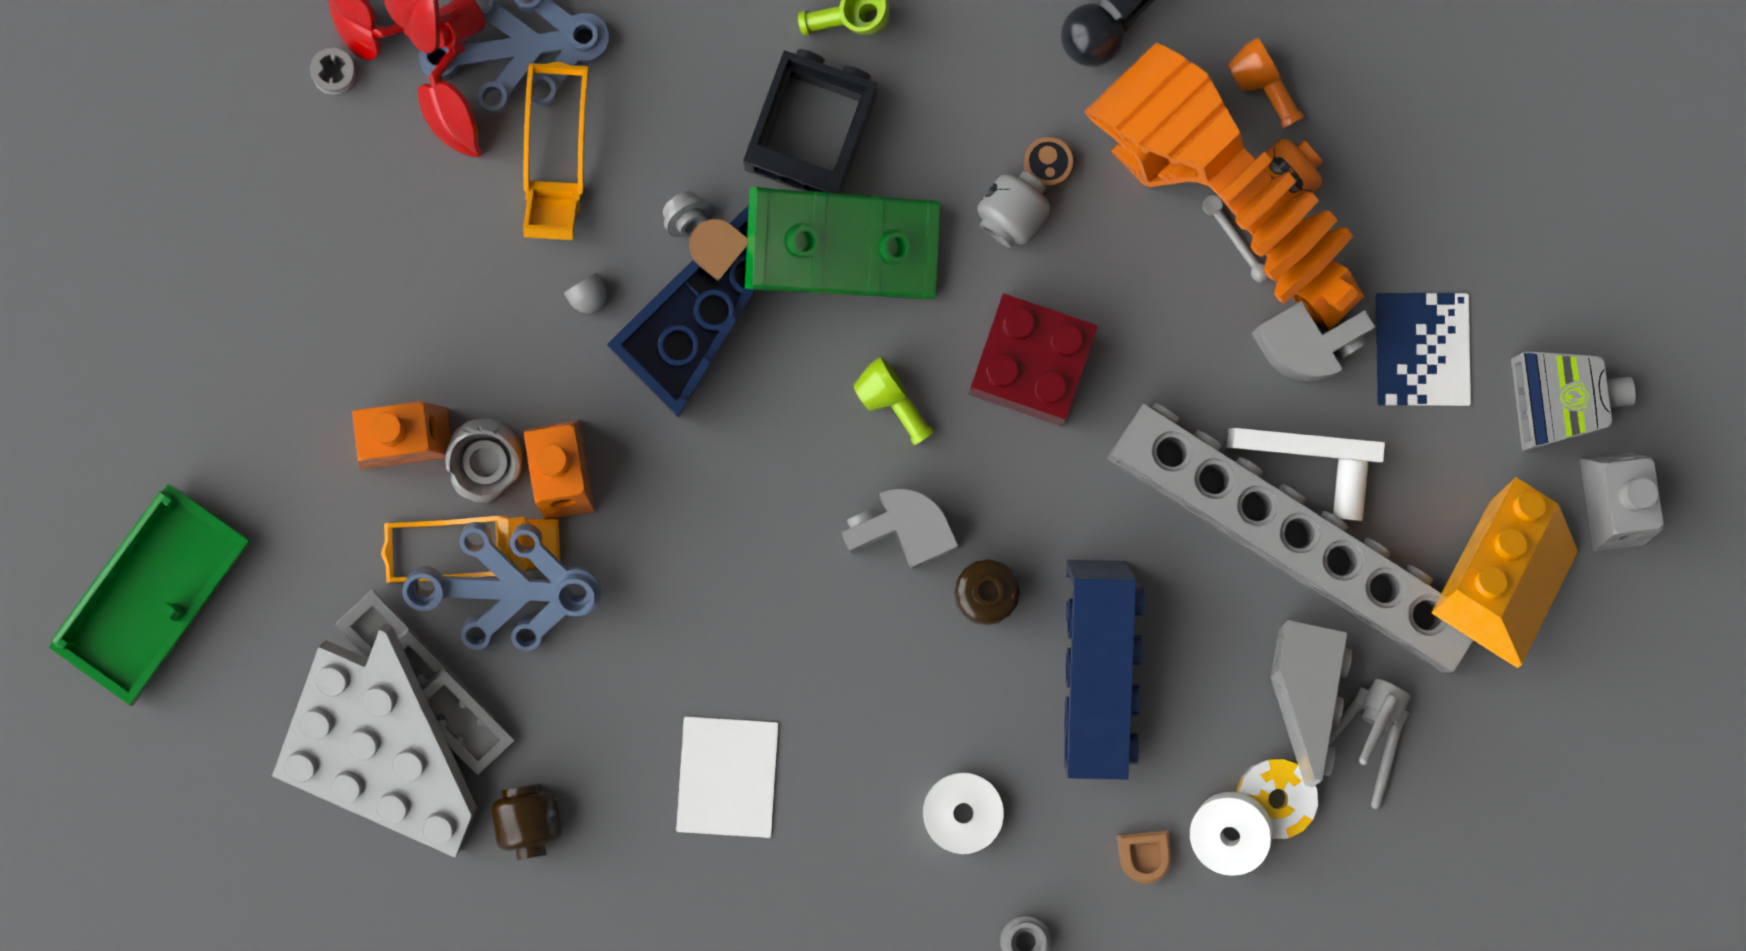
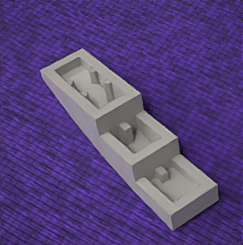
(461, 716)

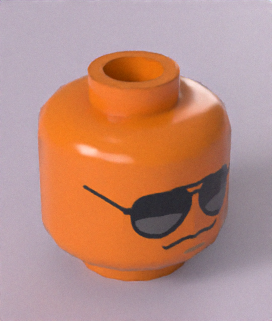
(1299, 161)

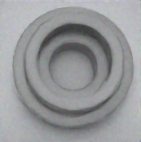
(685, 213)
(1025, 924)

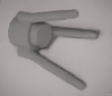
(1384, 710)

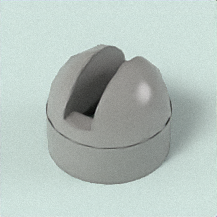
(587, 295)

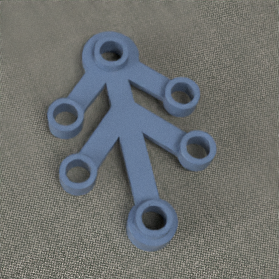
(526, 47)
(510, 588)

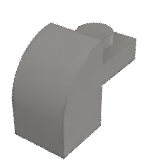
(1301, 351)
(914, 520)

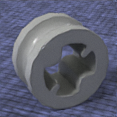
(317, 71)

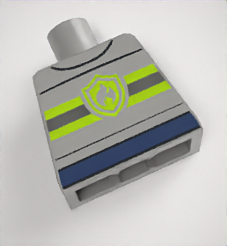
(1565, 396)

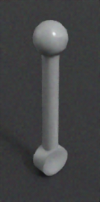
(1212, 206)

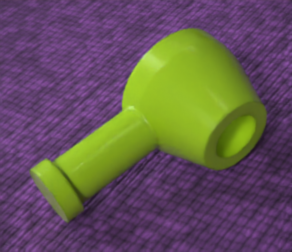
(849, 13)
(882, 388)

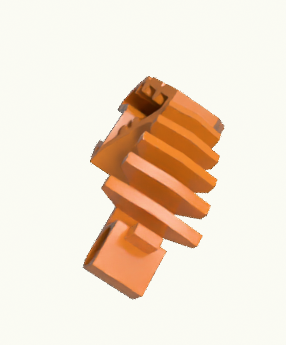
(1179, 131)

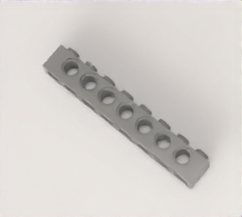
(1137, 454)

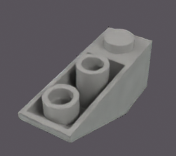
(1306, 685)

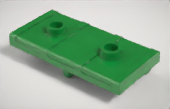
(842, 244)
(149, 593)

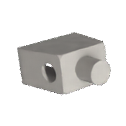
(1621, 500)

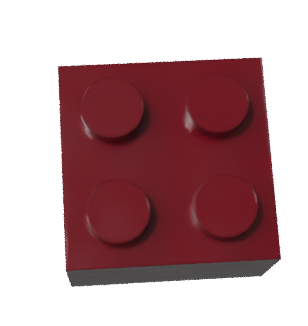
(1033, 359)

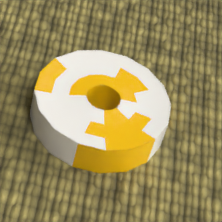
(1299, 802)

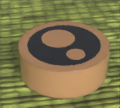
(1048, 161)

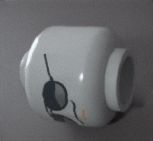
(1013, 209)

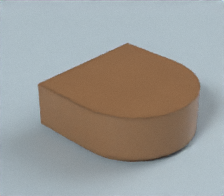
(716, 246)
(1145, 855)

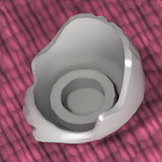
(483, 459)

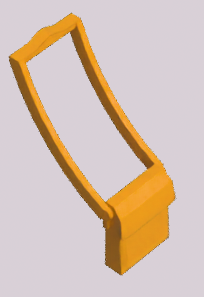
(553, 205)
(503, 528)

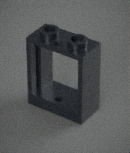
(789, 170)

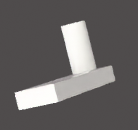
(1351, 455)

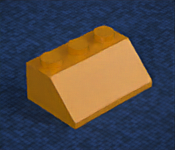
(1509, 572)

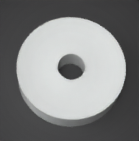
(984, 823)
(1227, 855)

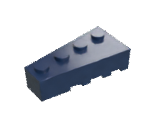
(683, 328)
(1101, 670)

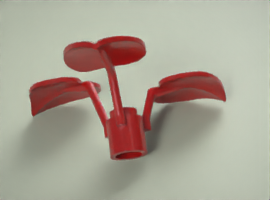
(428, 29)

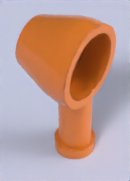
(1255, 70)

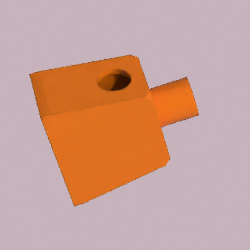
(400, 434)
(559, 469)

